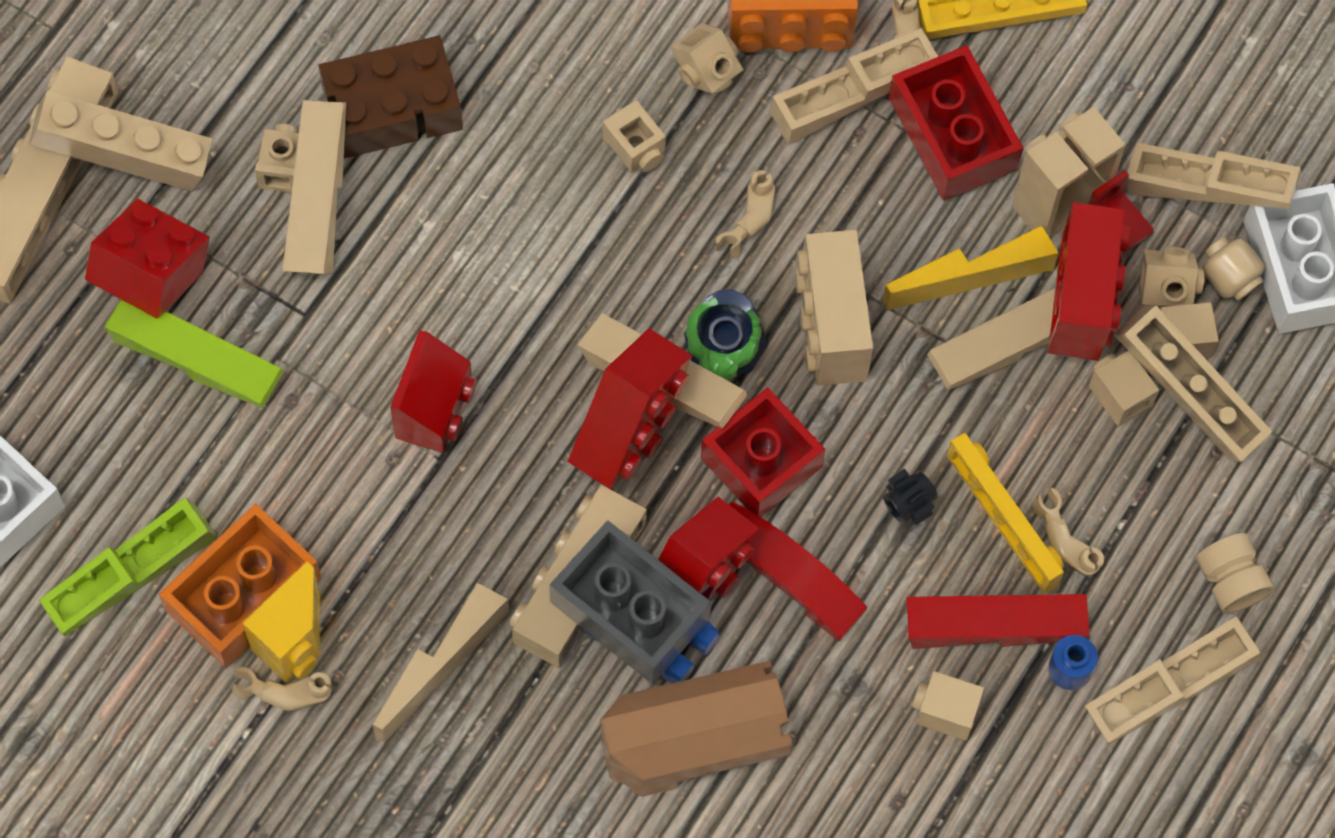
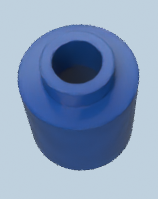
(1072, 674)

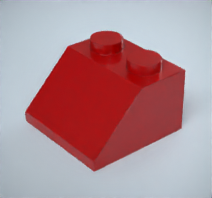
(431, 394)

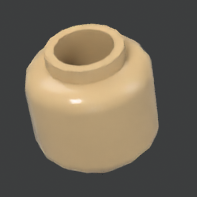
(1233, 268)

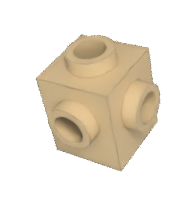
(707, 59)
(1169, 277)

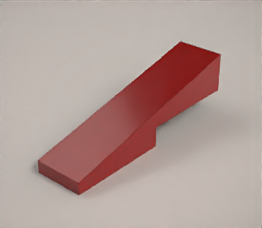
(995, 618)

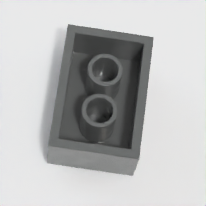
(630, 602)

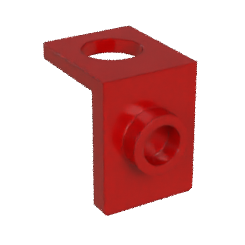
(1116, 198)

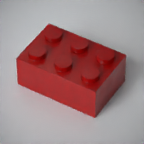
(955, 122)
(1088, 281)
(631, 409)

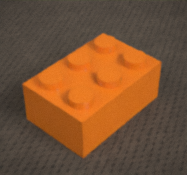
(792, 24)
(232, 582)

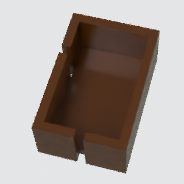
(388, 90)

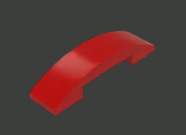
(803, 577)

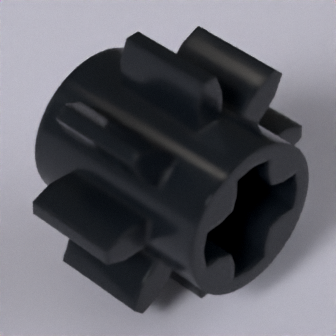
(910, 496)

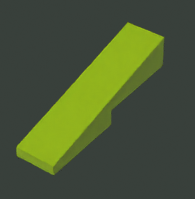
(196, 351)
(131, 566)

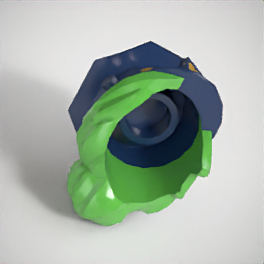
(725, 334)

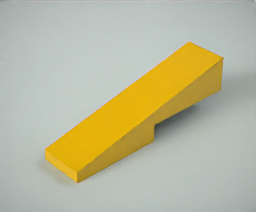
(953, 274)

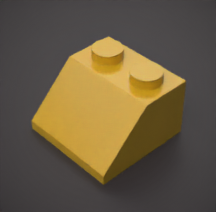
(287, 627)

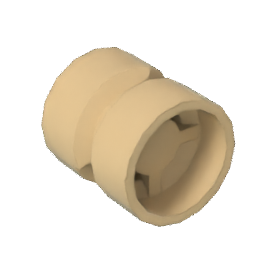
(1233, 568)

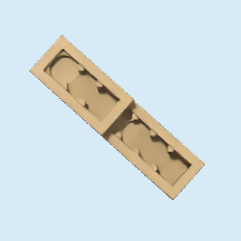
(848, 88)
(1221, 179)
(314, 188)
(994, 343)
(703, 397)
(425, 673)
(1174, 680)

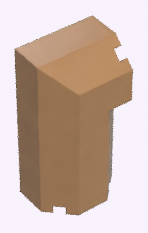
(694, 728)

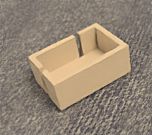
(1066, 169)
(834, 308)

